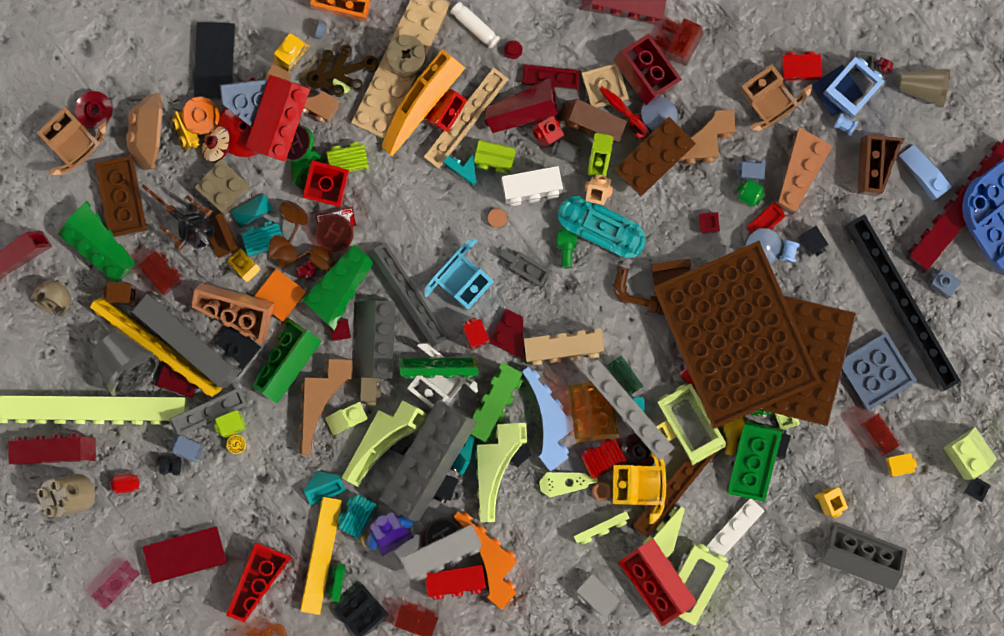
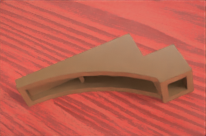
(706, 139)
(317, 395)

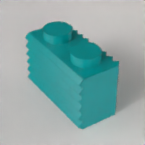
(258, 240)
(357, 515)

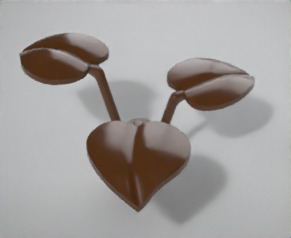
(282, 249)

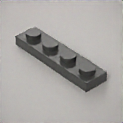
(208, 412)

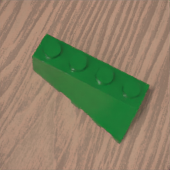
(96, 243)
(286, 360)

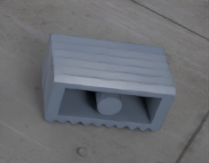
(187, 448)

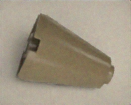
(926, 85)

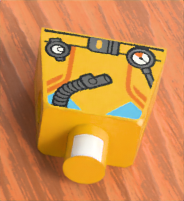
(290, 52)

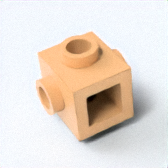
(598, 189)

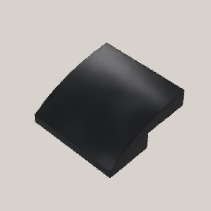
(361, 611)

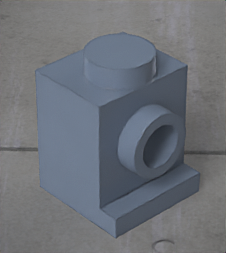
(751, 170)

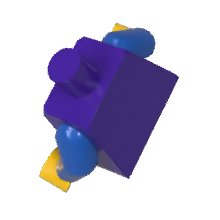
(388, 533)

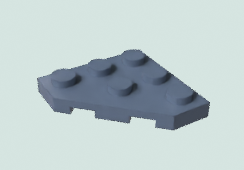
(243, 98)

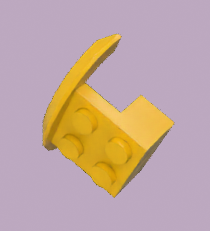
(641, 486)

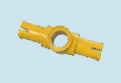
(732, 433)

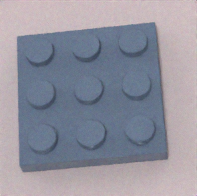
(877, 371)

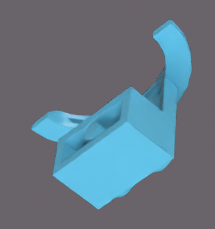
(461, 278)

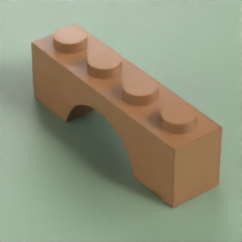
(321, 105)

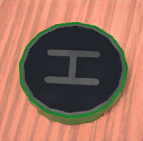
(301, 145)

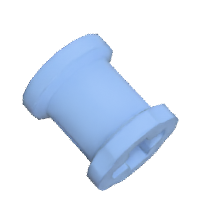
(845, 124)
(789, 251)

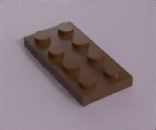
(654, 156)
(121, 196)

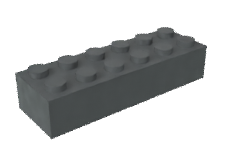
(187, 341)
(428, 460)

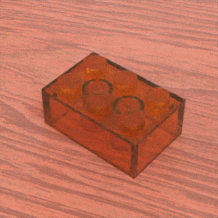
(591, 414)

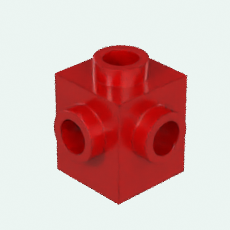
(547, 130)

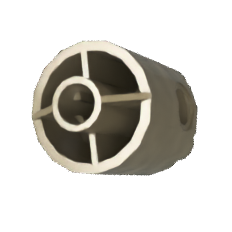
(66, 495)

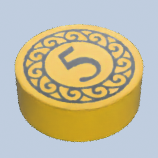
(236, 444)

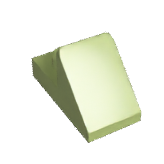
(346, 418)

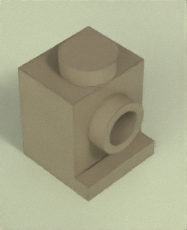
(370, 391)

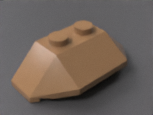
(145, 130)

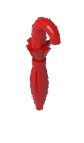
(618, 104)

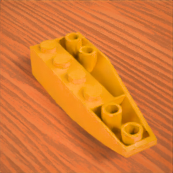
(421, 99)

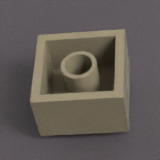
(222, 187)

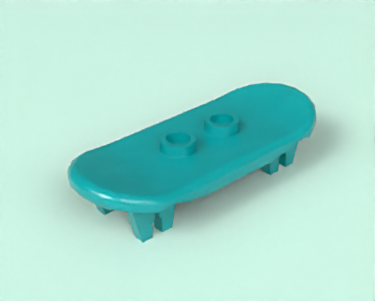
(602, 226)

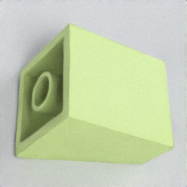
(970, 454)

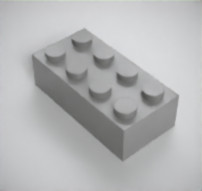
(441, 552)

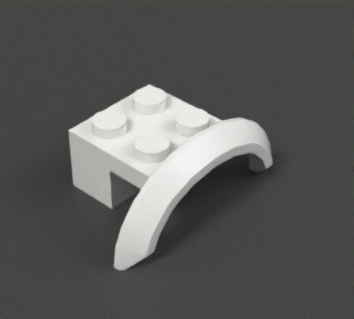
(437, 388)

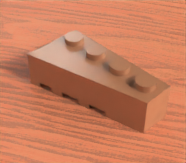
(803, 165)
(235, 309)

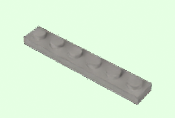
(628, 410)

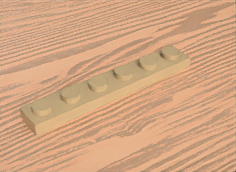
(467, 118)

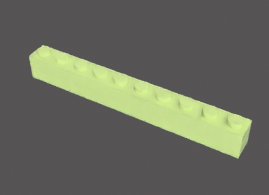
(90, 409)

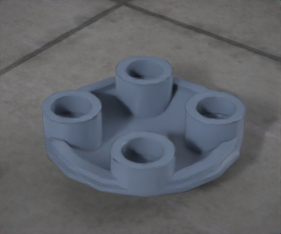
(657, 112)
(770, 242)

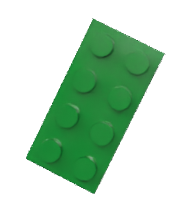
(438, 366)
(754, 461)

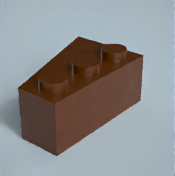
(590, 119)
(876, 162)

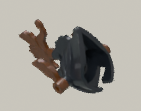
(189, 224)

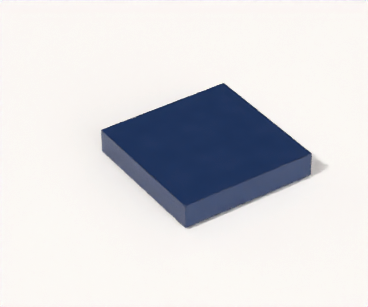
(846, 87)

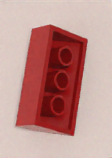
(277, 117)
(657, 582)

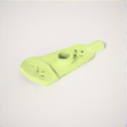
(559, 485)

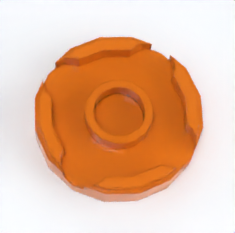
(200, 115)

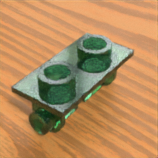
(624, 375)

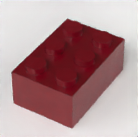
(647, 69)

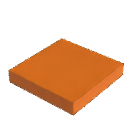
(282, 292)

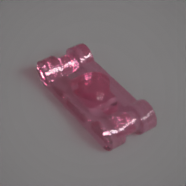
(115, 585)

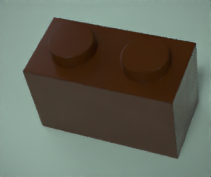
(120, 293)

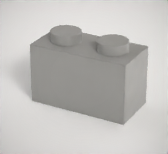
(597, 596)

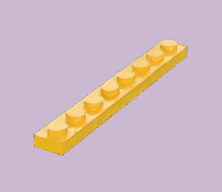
(162, 351)

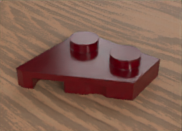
(509, 334)

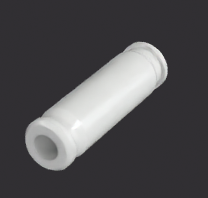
(475, 25)

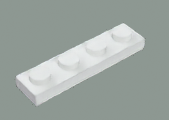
(735, 528)

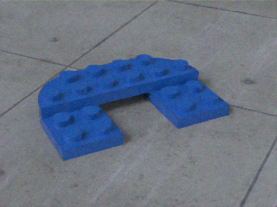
(984, 214)

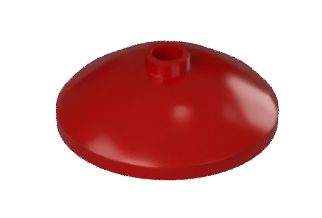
(239, 137)

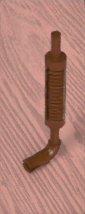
(624, 297)

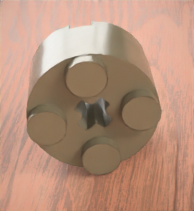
(408, 66)

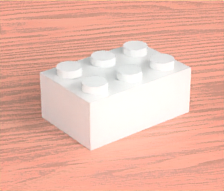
(532, 186)

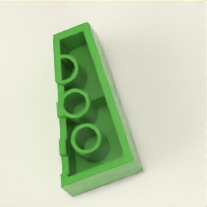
(495, 400)

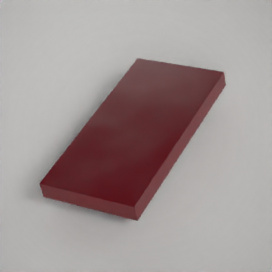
(184, 555)

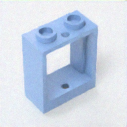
(842, 102)

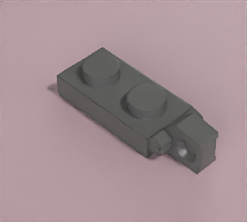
(525, 267)

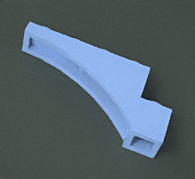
(554, 422)

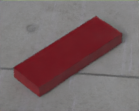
(560, 77)

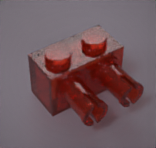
(684, 42)

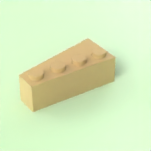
(564, 346)

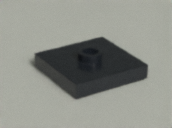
(238, 346)

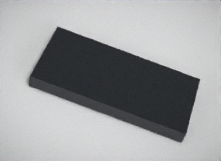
(213, 58)

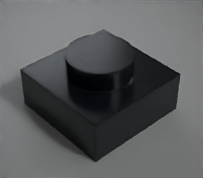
(520, 456)
(977, 489)

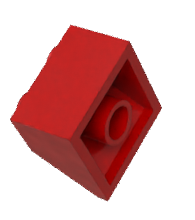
(326, 184)

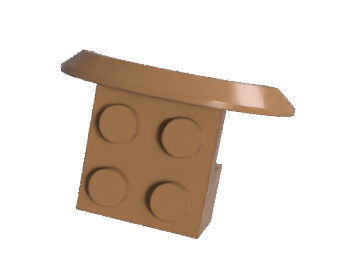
(771, 98)
(70, 140)

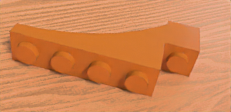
(496, 562)

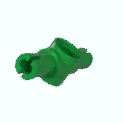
(566, 243)

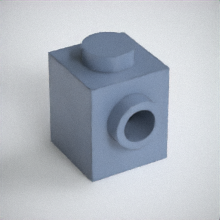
(944, 282)

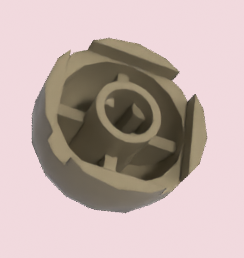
(52, 297)

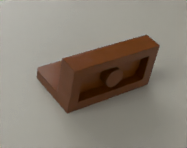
(223, 239)
(668, 270)

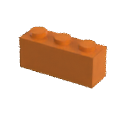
(350, 9)

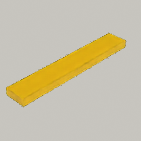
(320, 555)

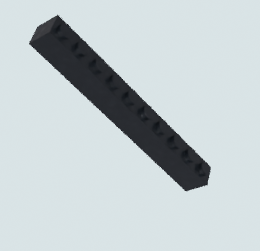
(902, 303)

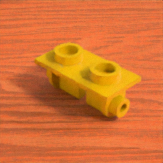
(186, 138)

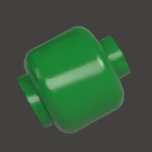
(750, 193)

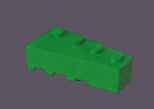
(338, 286)

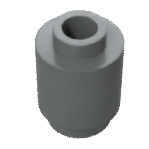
(566, 150)

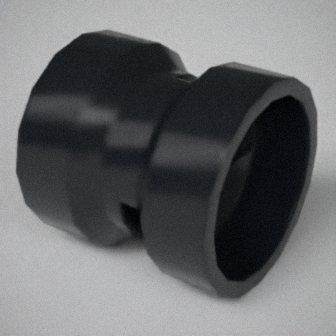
(166, 467)

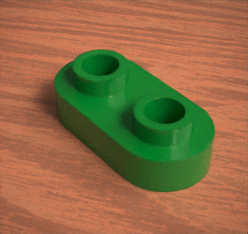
(335, 591)

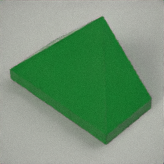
(300, 170)

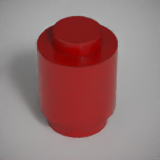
(125, 483)

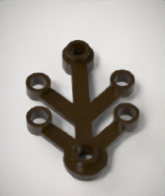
(339, 72)

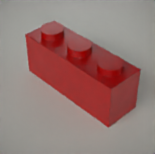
(455, 582)

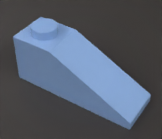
(925, 172)

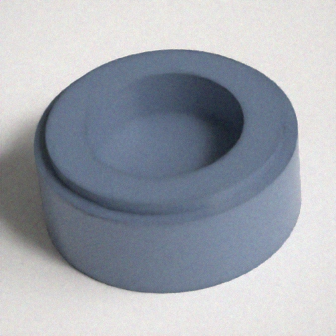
(320, 30)

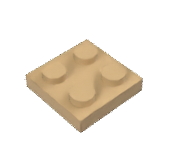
(608, 77)

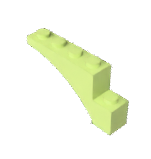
(381, 436)
(492, 464)

